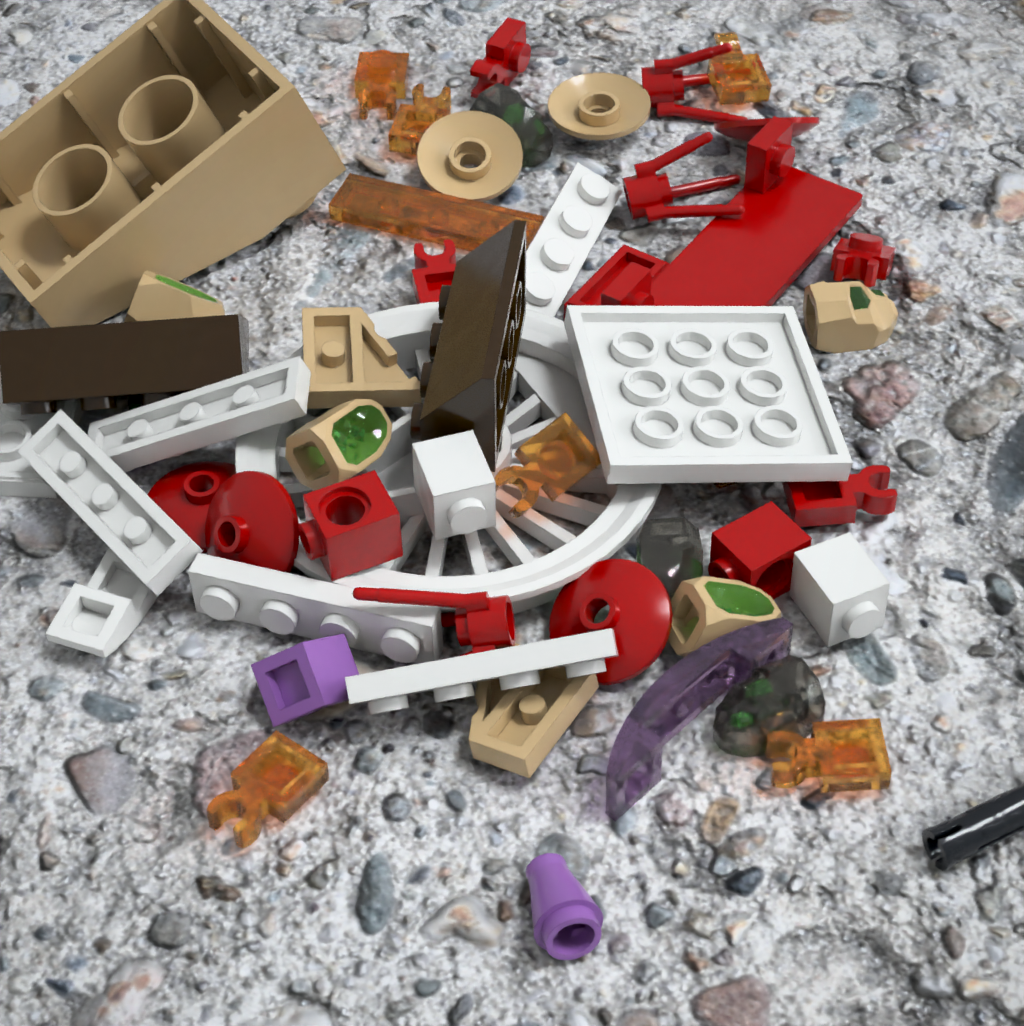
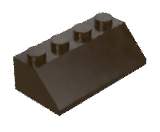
(476, 344)
(119, 361)

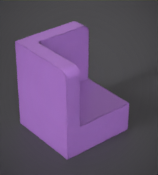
(305, 678)

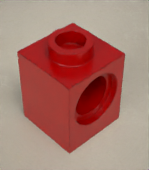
(351, 526)
(758, 549)

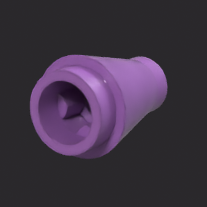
(562, 911)

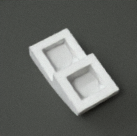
(104, 611)

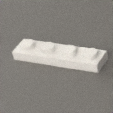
(567, 238)
(205, 415)
(110, 502)
(313, 609)
(455, 676)

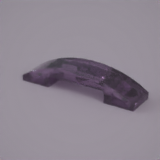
(679, 699)

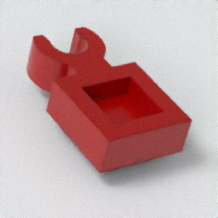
(505, 56)
(862, 259)
(432, 271)
(838, 501)

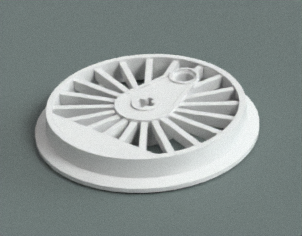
(551, 387)

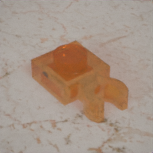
(380, 81)
(415, 119)
(551, 462)
(840, 753)
(269, 781)

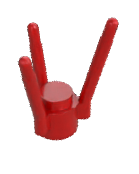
(667, 85)
(651, 194)
(479, 619)

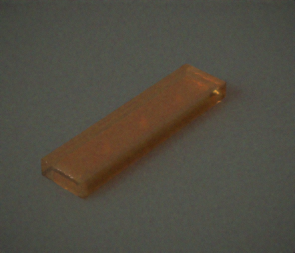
(423, 213)

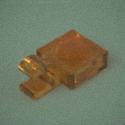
(737, 76)

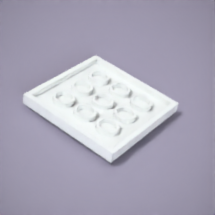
(704, 395)

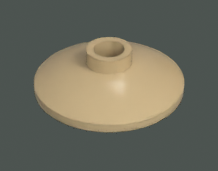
(599, 106)
(470, 139)

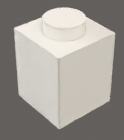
(454, 484)
(839, 589)

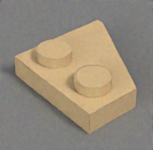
(352, 361)
(523, 724)

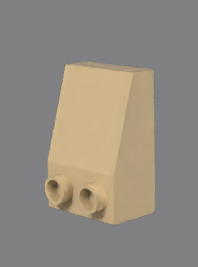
(154, 163)

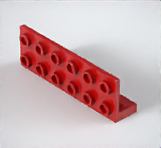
(751, 254)

